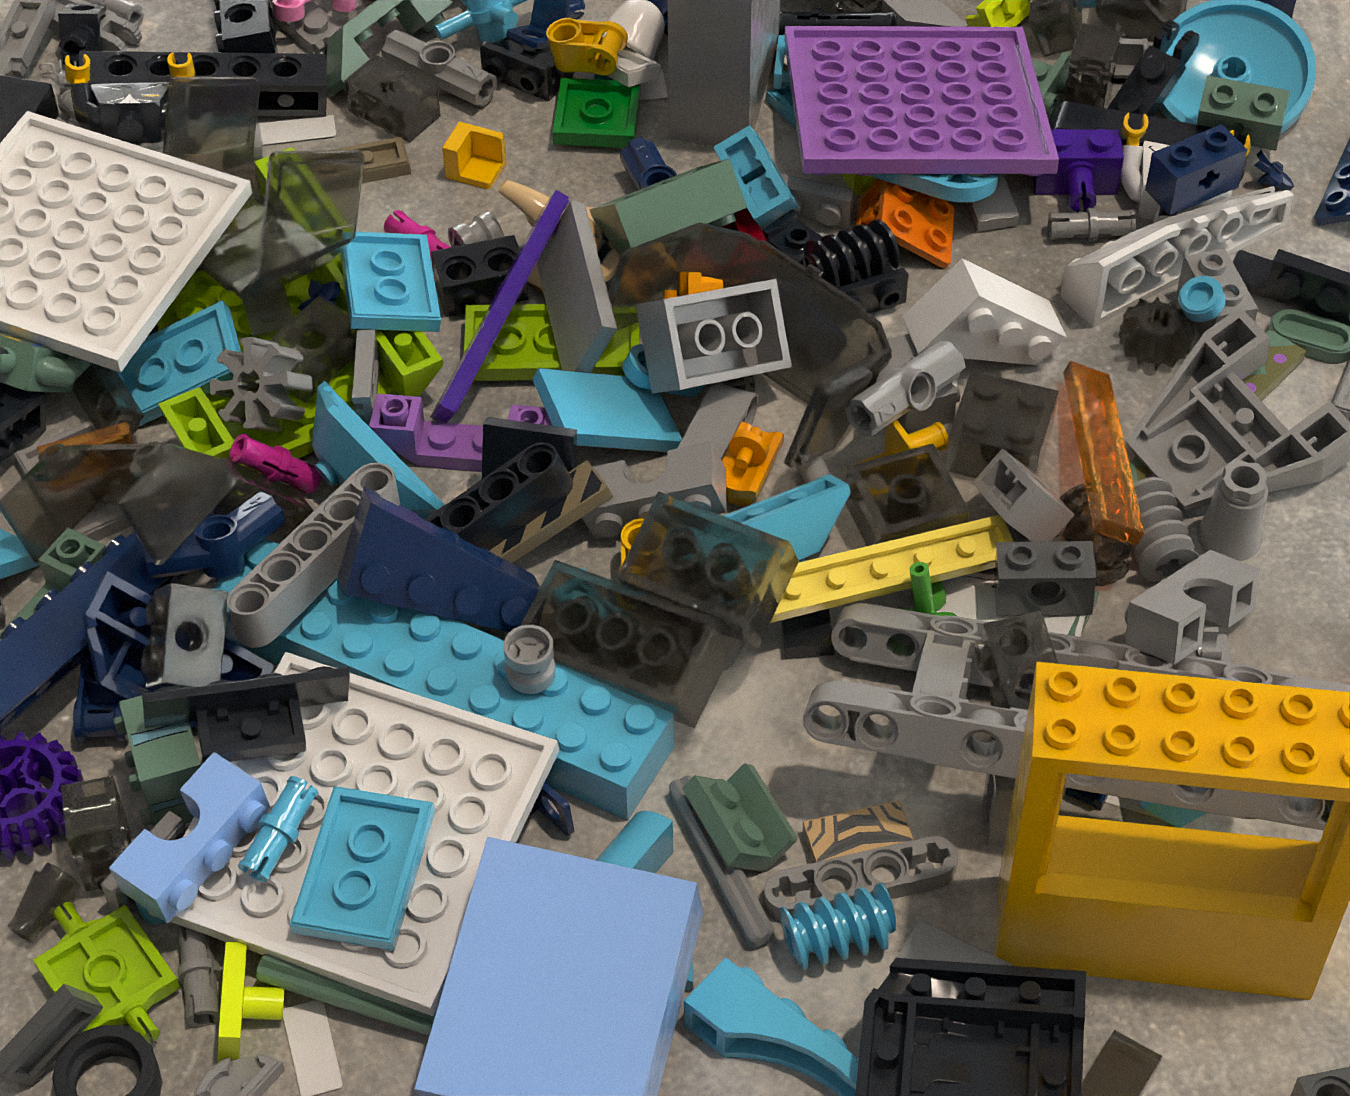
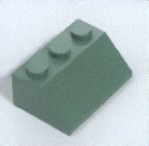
(695, 196)

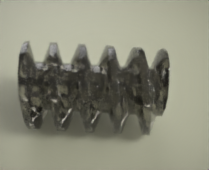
(1109, 553)

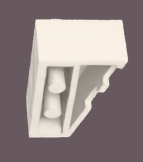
(984, 318)

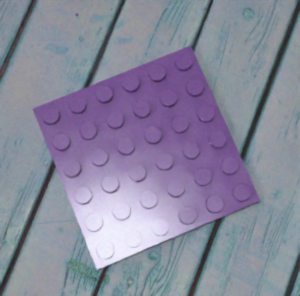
(917, 101)

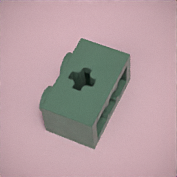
(1245, 109)

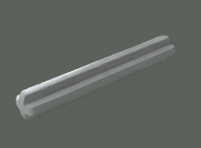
(729, 880)

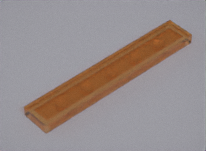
(1103, 454)

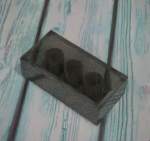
(632, 640)

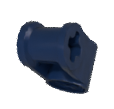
(94, 707)

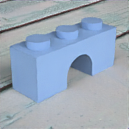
(169, 872)

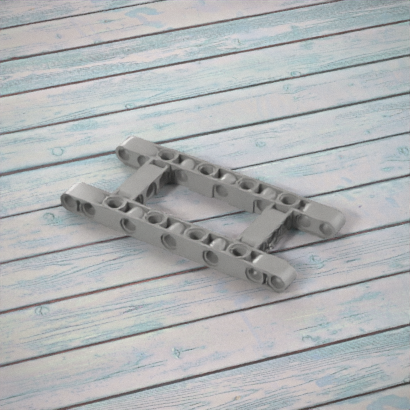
(938, 722)

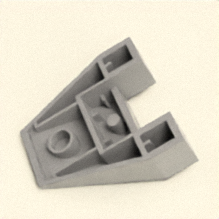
(1214, 419)

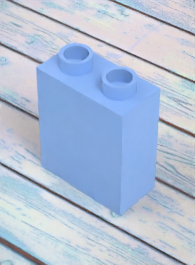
(562, 979)

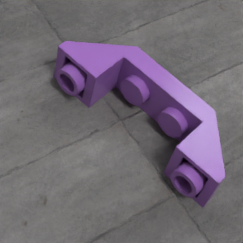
(402, 427)

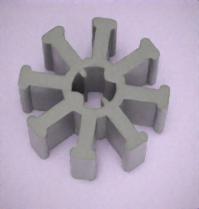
(260, 385)

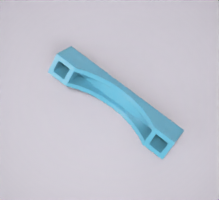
(746, 1020)

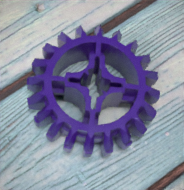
(27, 810)

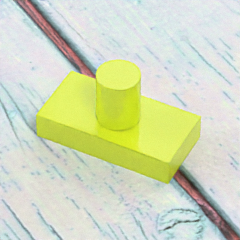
(242, 1001)

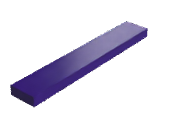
(500, 308)

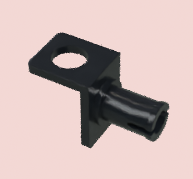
(80, 29)

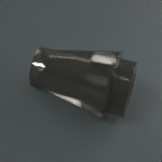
(42, 896)

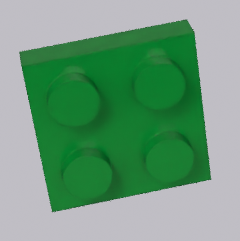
(596, 113)

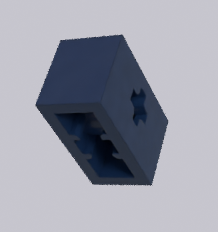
(1195, 169)

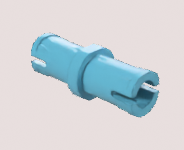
(278, 829)

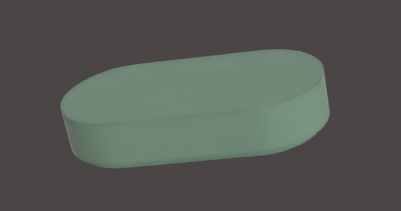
(1319, 336)

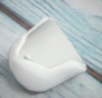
(643, 25)

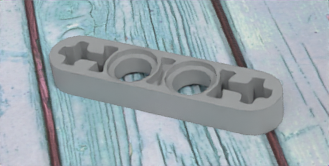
(858, 868)

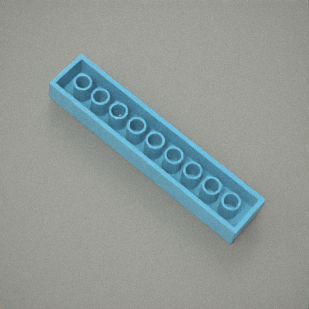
(604, 736)

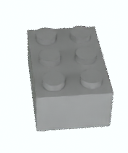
(713, 336)

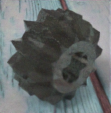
(1156, 333)

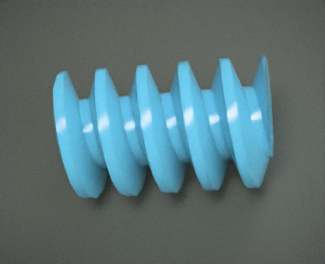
(839, 924)

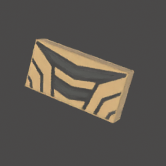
(856, 831)

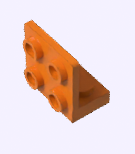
(916, 219)

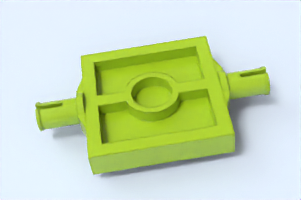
(111, 962)

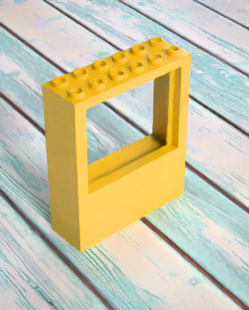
(1165, 897)

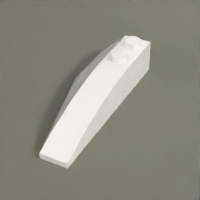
(1154, 255)

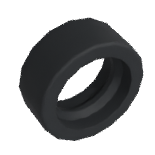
(103, 1043)

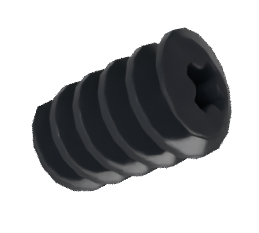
(853, 252)

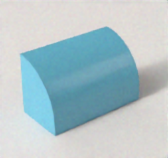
(642, 843)

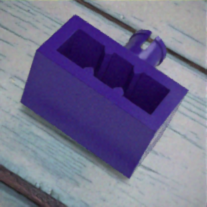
(1086, 167)

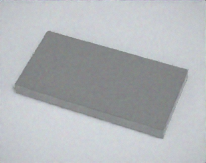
(576, 292)

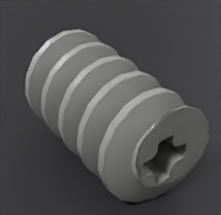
(1166, 539)

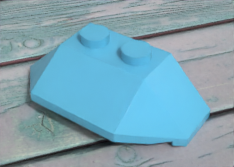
(347, 443)
(800, 514)

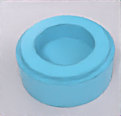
(1202, 298)

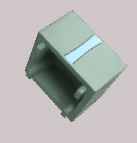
(163, 761)

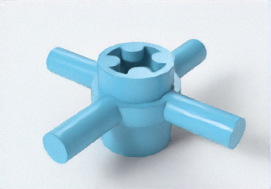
(489, 17)

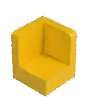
(474, 155)

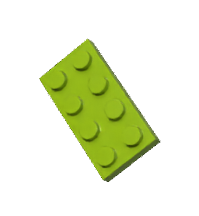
(529, 344)

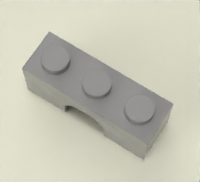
(691, 475)
(1172, 614)

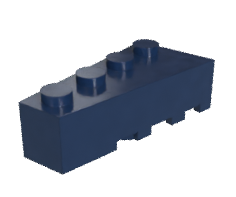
(430, 569)

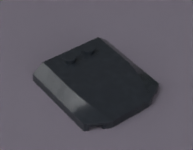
(973, 1031)

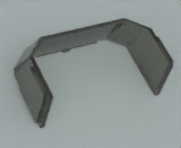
(308, 194)
(829, 335)

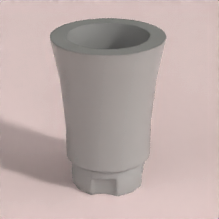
(1236, 512)

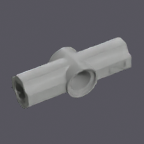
(440, 66)
(905, 388)

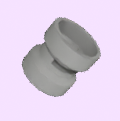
(480, 229)
(529, 659)

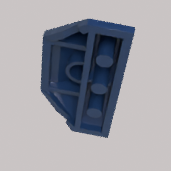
(119, 634)

